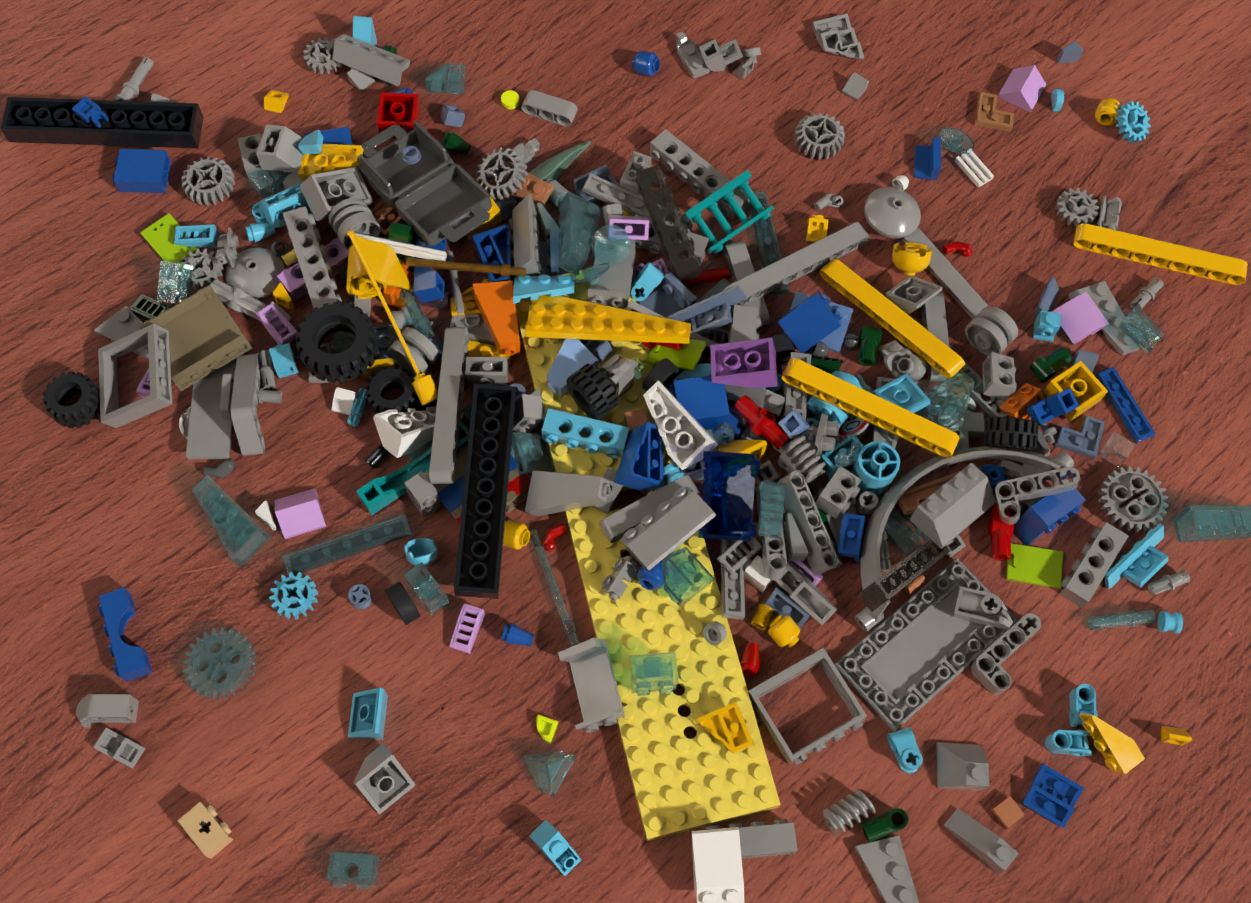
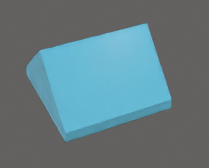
(368, 714)

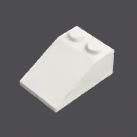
(717, 866)

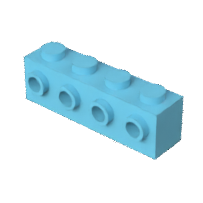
(283, 202)

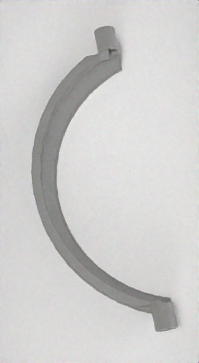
(870, 551)

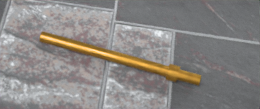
(504, 270)

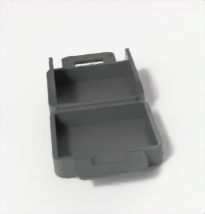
(428, 195)

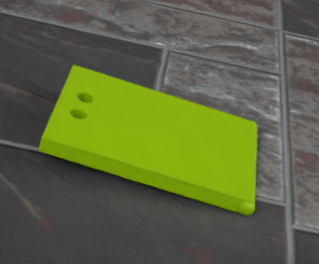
(163, 240)
(684, 359)
(1035, 566)

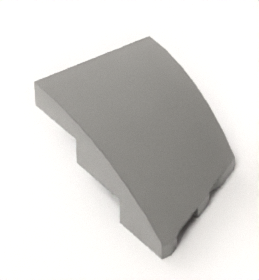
(838, 37)

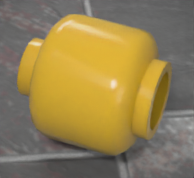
(1107, 111)
(515, 534)
(784, 631)

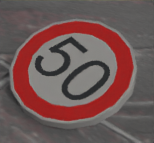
(852, 425)

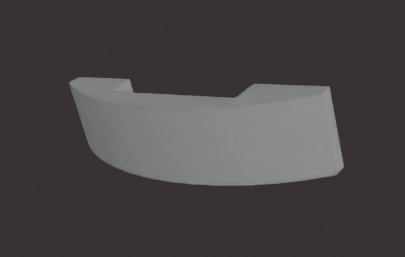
(796, 398)

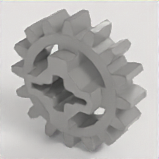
(320, 55)
(1076, 207)
(202, 268)

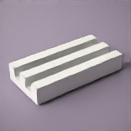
(977, 167)

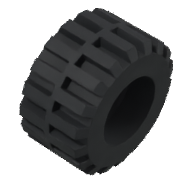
(387, 380)
(62, 389)
(592, 391)
(1011, 433)

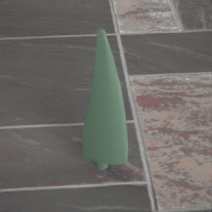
(554, 166)

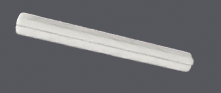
(409, 249)

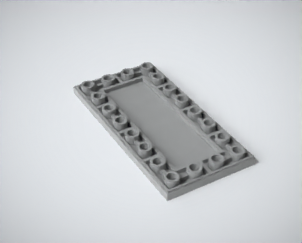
(918, 648)

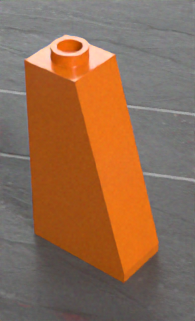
(499, 314)

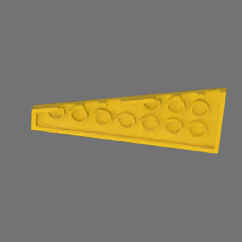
(580, 319)

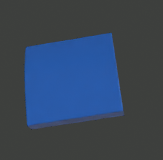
(1052, 795)

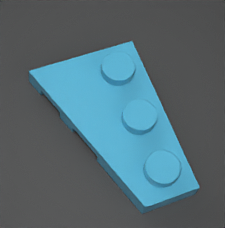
(540, 285)

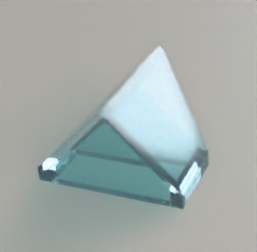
(549, 769)

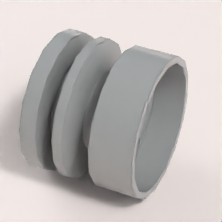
(355, 216)

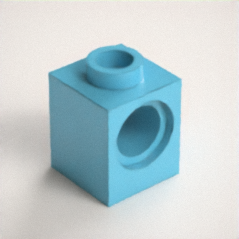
(283, 360)

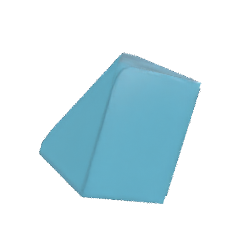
(312, 143)

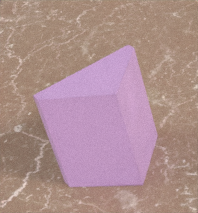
(1023, 87)
(299, 513)

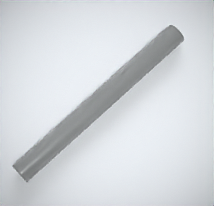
(455, 285)

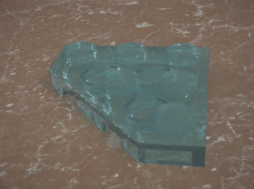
(949, 401)

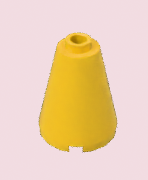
(358, 279)

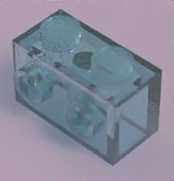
(174, 282)

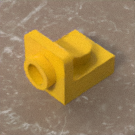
(816, 228)

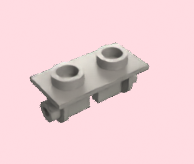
(1107, 213)
(227, 248)
(623, 570)

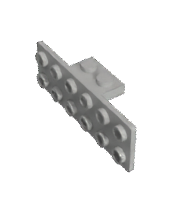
(211, 415)

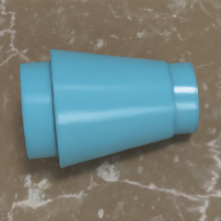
(259, 231)

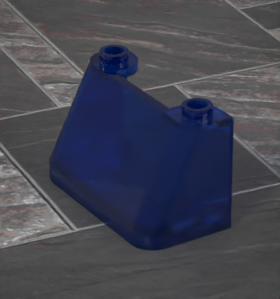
(730, 494)

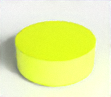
(510, 100)

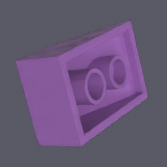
(745, 363)

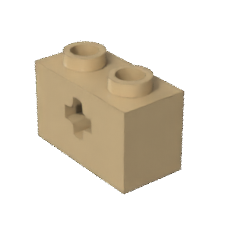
(194, 824)

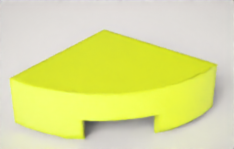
(546, 727)

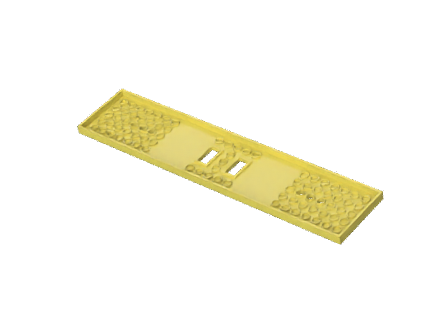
(674, 778)

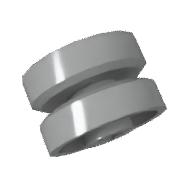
(991, 331)
(420, 347)

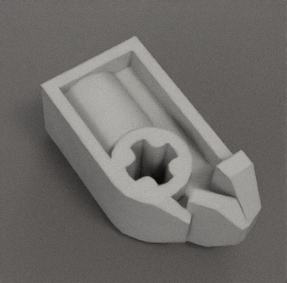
(620, 373)
(972, 607)
(107, 709)

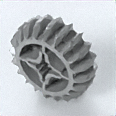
(811, 127)
(496, 168)
(208, 175)

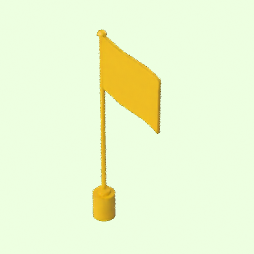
(384, 267)

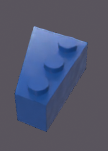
(494, 248)
(642, 459)
(1046, 514)

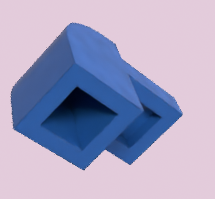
(1053, 406)

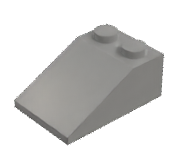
(328, 189)

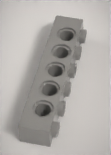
(695, 165)
(296, 222)

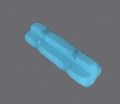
(358, 408)

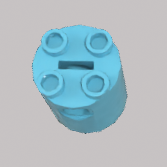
(834, 413)
(876, 467)

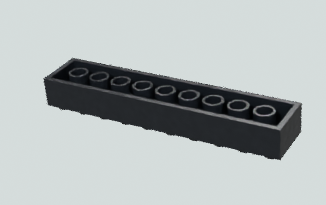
(128, 123)
(485, 492)

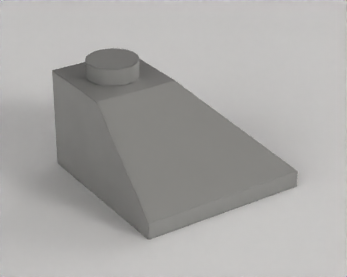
(912, 293)
(961, 766)
(382, 779)

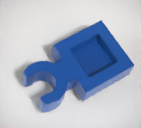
(89, 111)

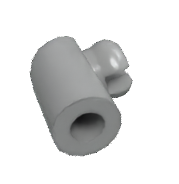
(828, 200)

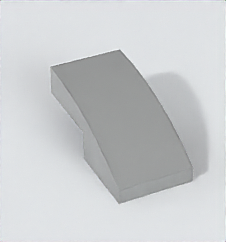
(119, 748)

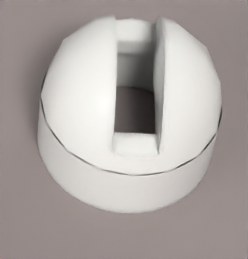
(900, 182)

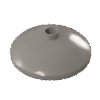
(892, 212)
(261, 279)

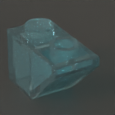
(447, 79)

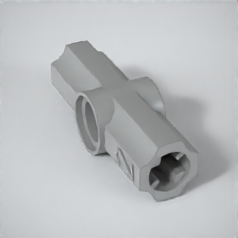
(237, 299)

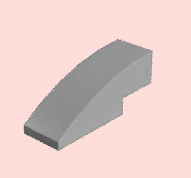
(806, 594)

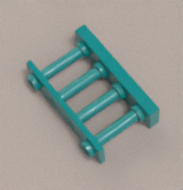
(711, 204)

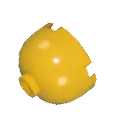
(911, 257)

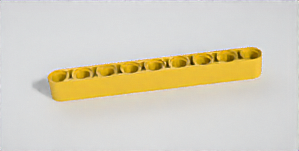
(1160, 254)
(892, 318)
(870, 407)

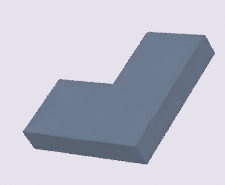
(1083, 442)

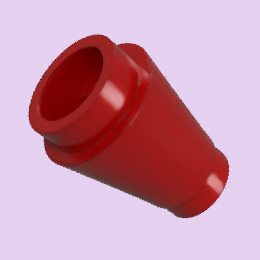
(750, 660)

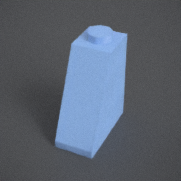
(569, 359)

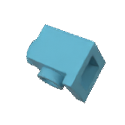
(1046, 326)

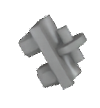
(819, 435)
(1042, 446)

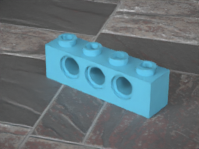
(577, 425)

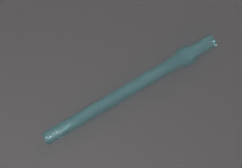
(567, 624)

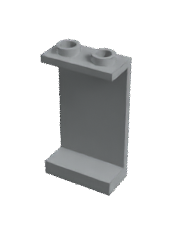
(615, 283)
(594, 684)

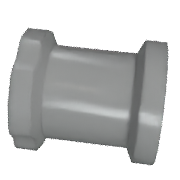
(864, 497)

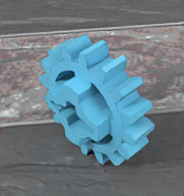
(1133, 122)
(288, 603)

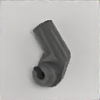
(221, 470)

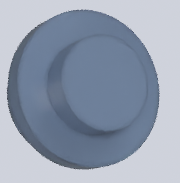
(411, 155)

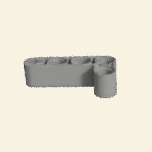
(1038, 490)
(1007, 647)

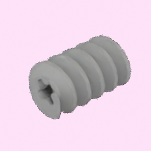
(804, 459)
(847, 810)

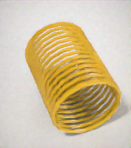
(762, 617)

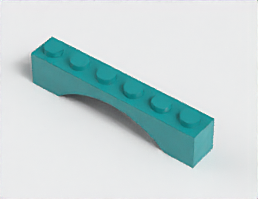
(388, 488)

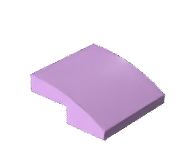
(1080, 318)

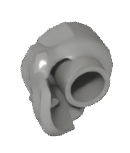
(905, 362)

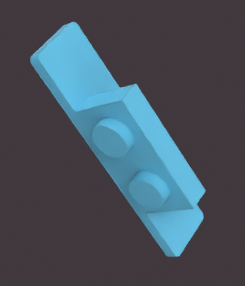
(1140, 562)

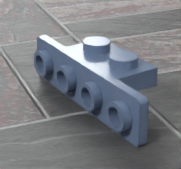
(711, 312)

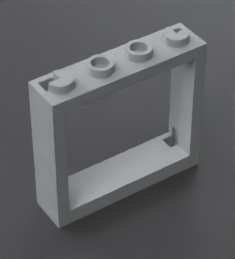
(159, 372)
(822, 658)

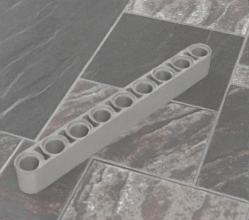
(801, 262)
(449, 406)

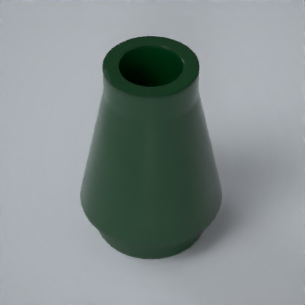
(455, 143)

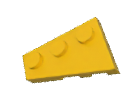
(331, 158)

